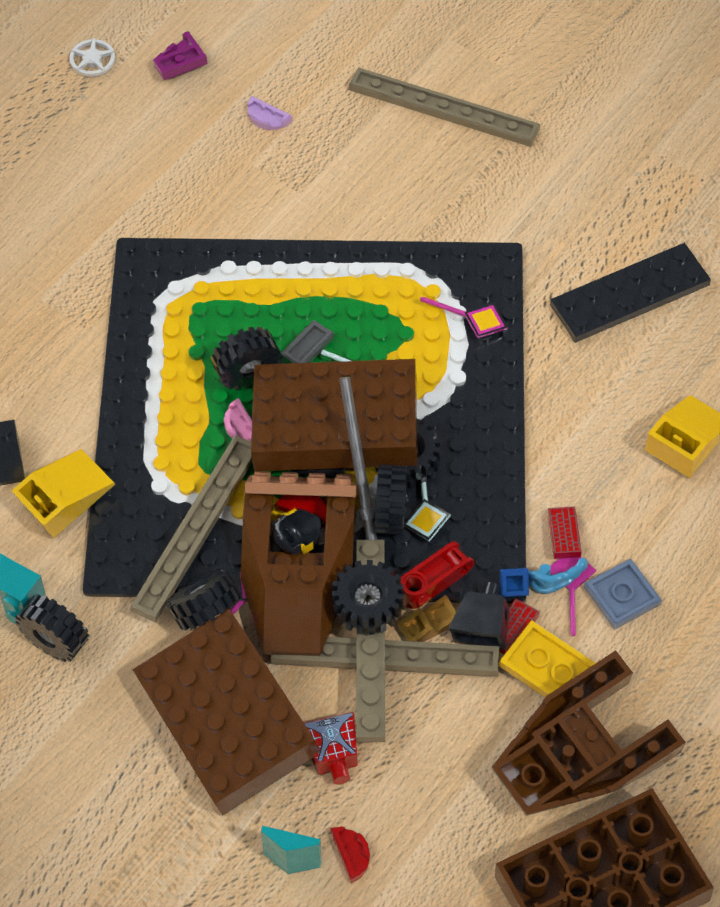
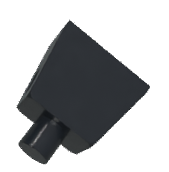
(482, 618)

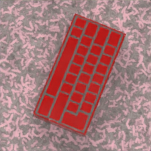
(564, 532)
(519, 617)

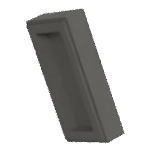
(308, 344)

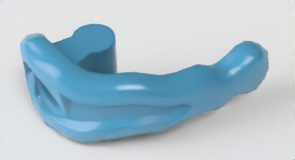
(544, 583)

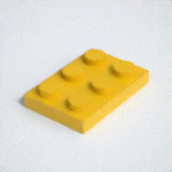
(543, 660)

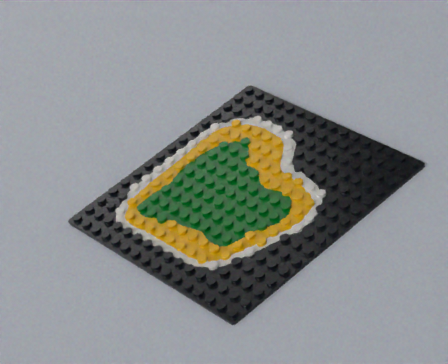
(168, 406)

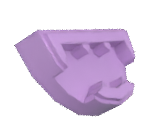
(267, 116)

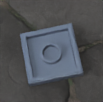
(622, 594)

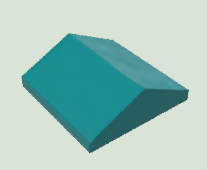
(291, 850)

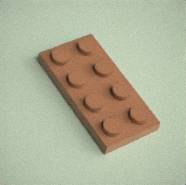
(291, 484)

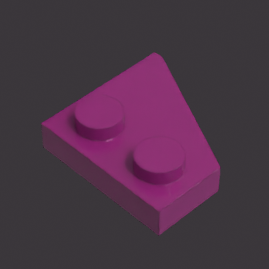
(180, 58)

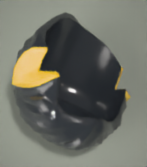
(297, 531)

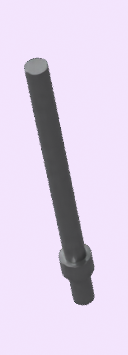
(367, 511)

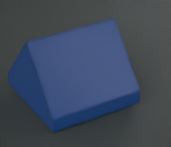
(514, 582)

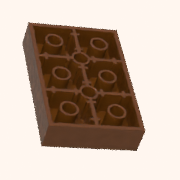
(303, 418)
(226, 711)
(610, 860)

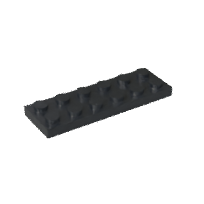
(630, 292)

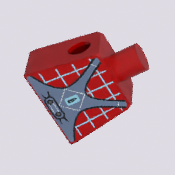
(337, 745)

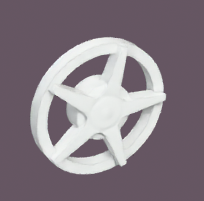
(92, 57)

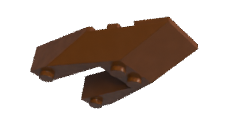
(288, 591)
(569, 754)

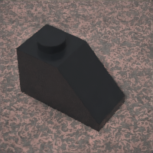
(10, 454)

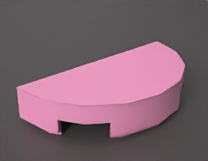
(238, 421)

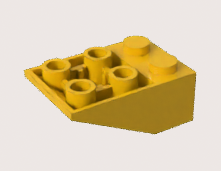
(685, 435)
(62, 490)

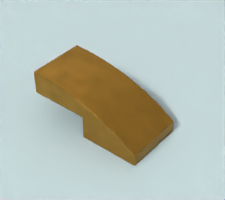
(430, 622)

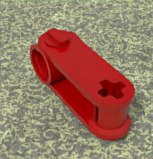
(435, 575)

